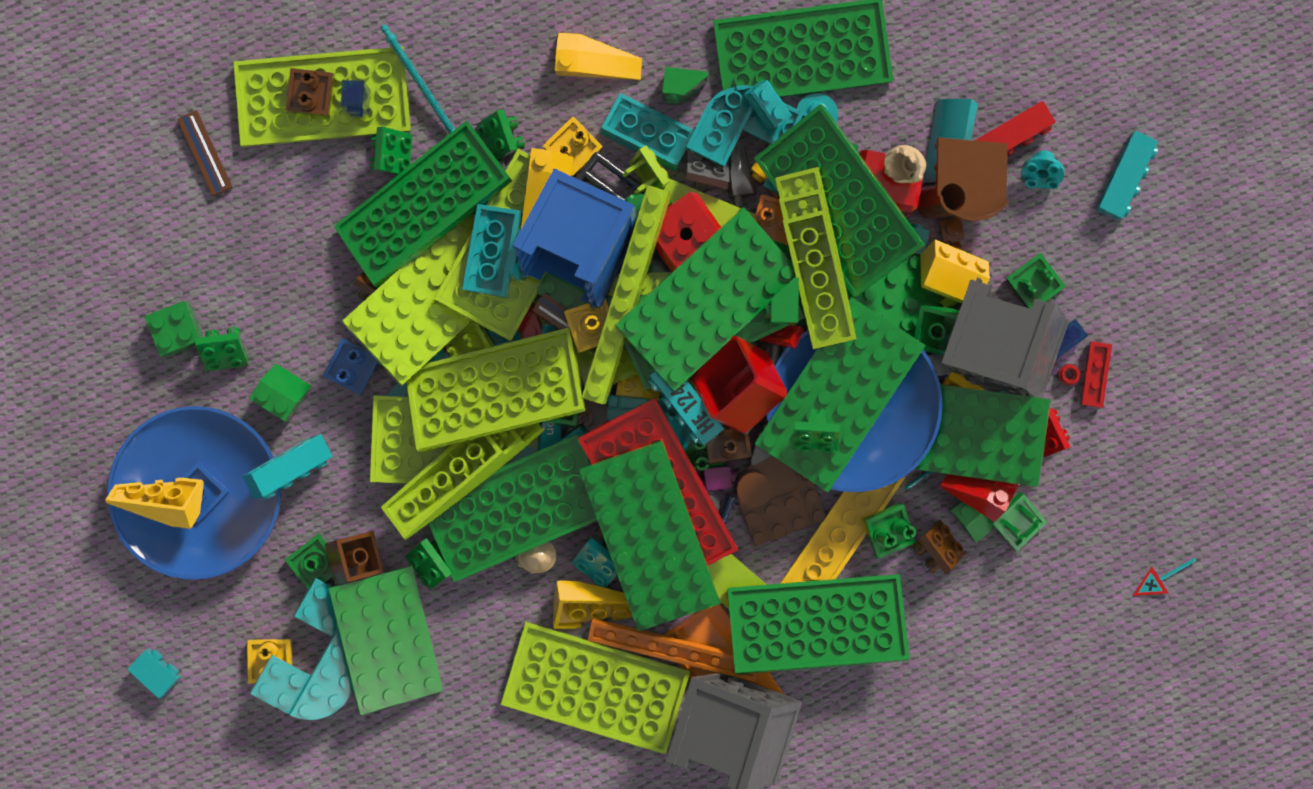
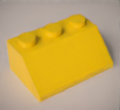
(950, 270)

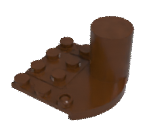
(968, 181)
(776, 500)

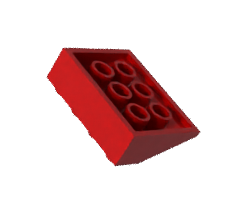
(983, 495)

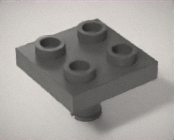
(705, 172)

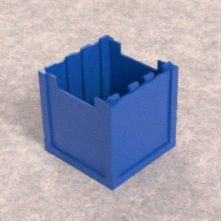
(576, 236)

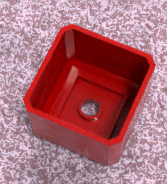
(903, 194)
(685, 213)
(739, 385)

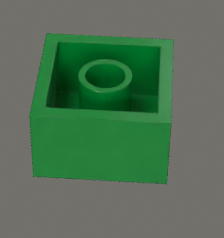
(174, 328)

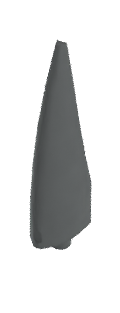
(740, 179)

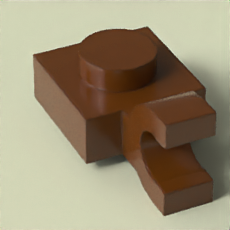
(952, 232)

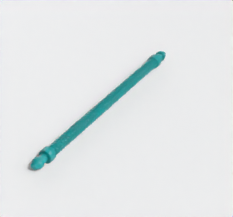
(391, 39)

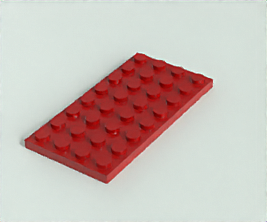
(646, 426)

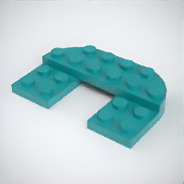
(725, 120)
(328, 685)

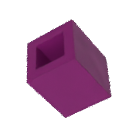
(719, 478)

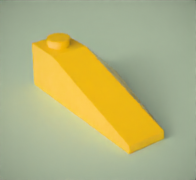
(590, 58)
(539, 170)
(168, 503)
(581, 602)

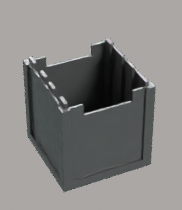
(1005, 342)
(734, 730)

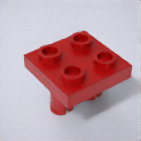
(1055, 435)

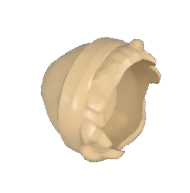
(904, 164)
(538, 559)

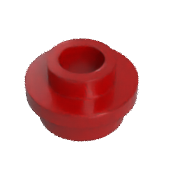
(1075, 374)

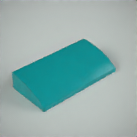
(951, 120)
(639, 125)
(489, 249)

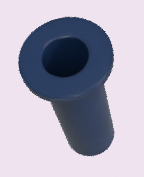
(727, 507)

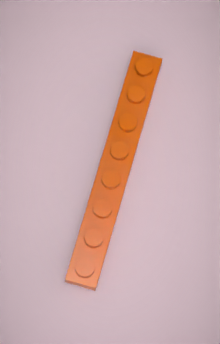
(664, 647)

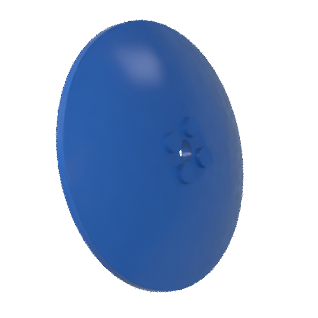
(899, 434)
(204, 447)

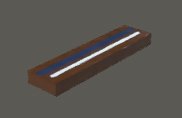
(205, 153)
(553, 313)

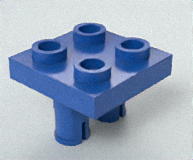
(351, 367)

